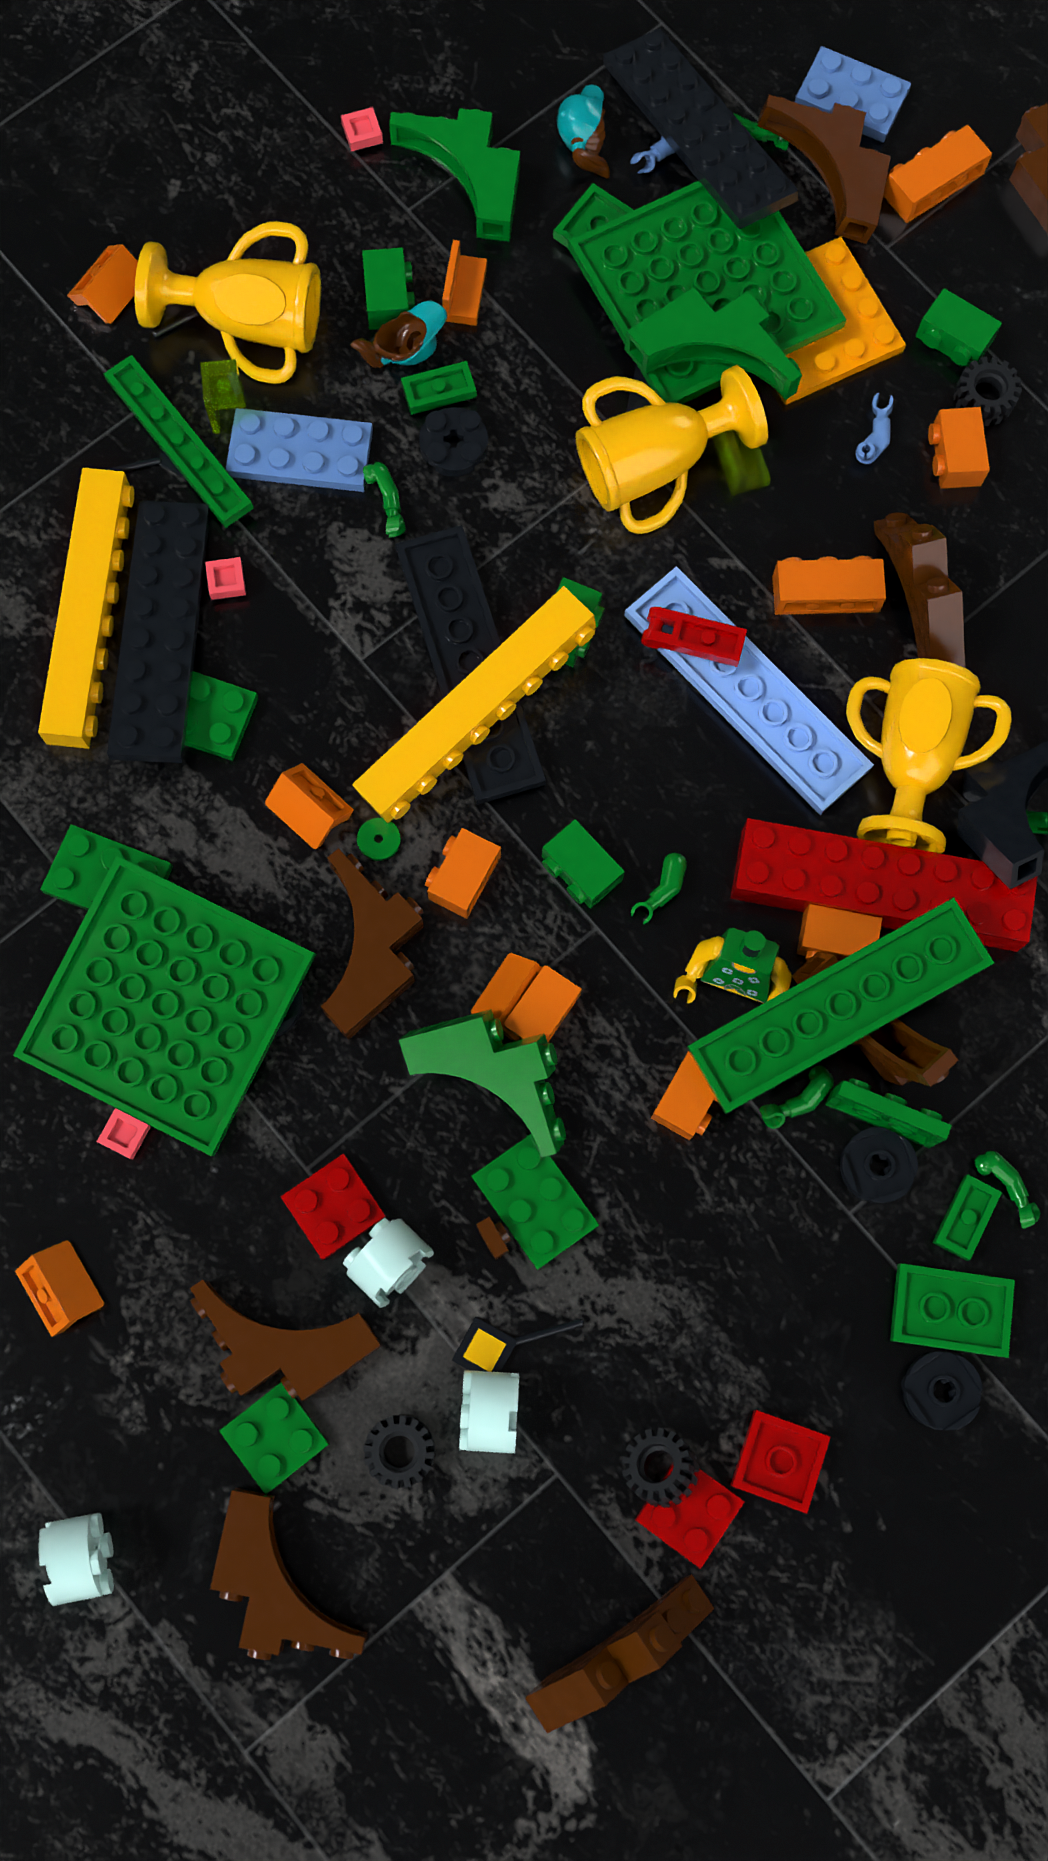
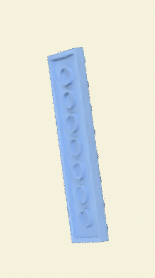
(760, 702)

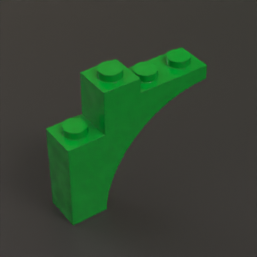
(465, 150)
(732, 335)
(513, 1071)

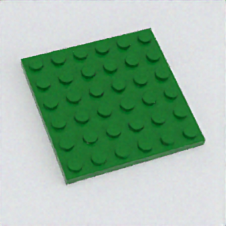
(689, 243)
(165, 1005)

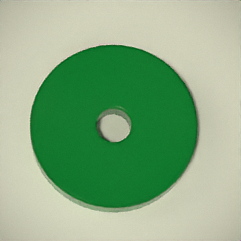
(384, 849)

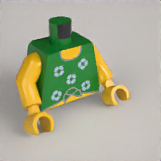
(739, 964)

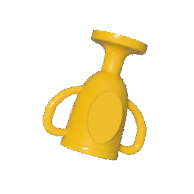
(241, 298)
(660, 442)
(922, 742)

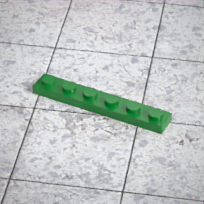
(178, 441)

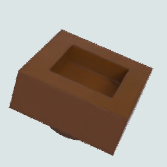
(494, 1237)

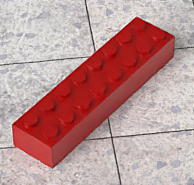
(896, 883)

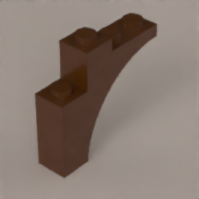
(832, 144)
(1031, 168)
(932, 598)
(380, 928)
(894, 1049)
(260, 1351)
(276, 1609)
(622, 1658)

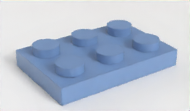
(852, 83)

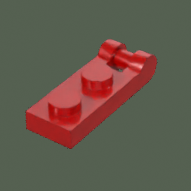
(694, 636)

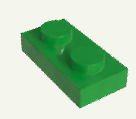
(439, 387)
(967, 1217)

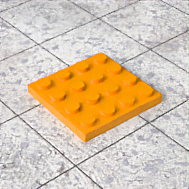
(868, 332)

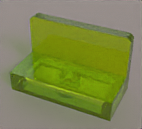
(221, 389)
(742, 466)

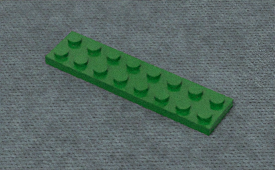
(840, 1005)

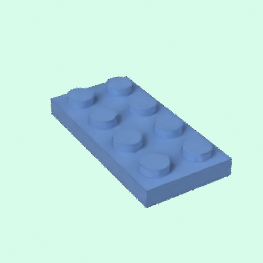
(299, 449)

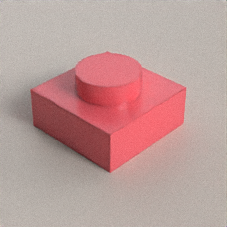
(362, 129)
(225, 578)
(123, 1134)

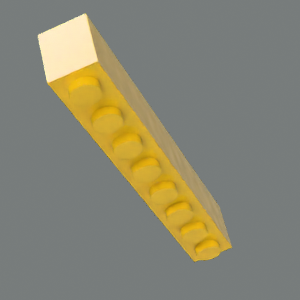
(86, 608)
(476, 705)

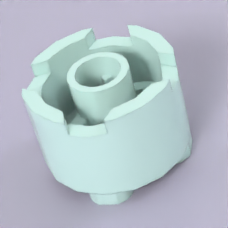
(387, 1260)
(489, 1411)
(76, 1559)

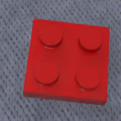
(333, 1207)
(780, 1461)
(697, 1521)

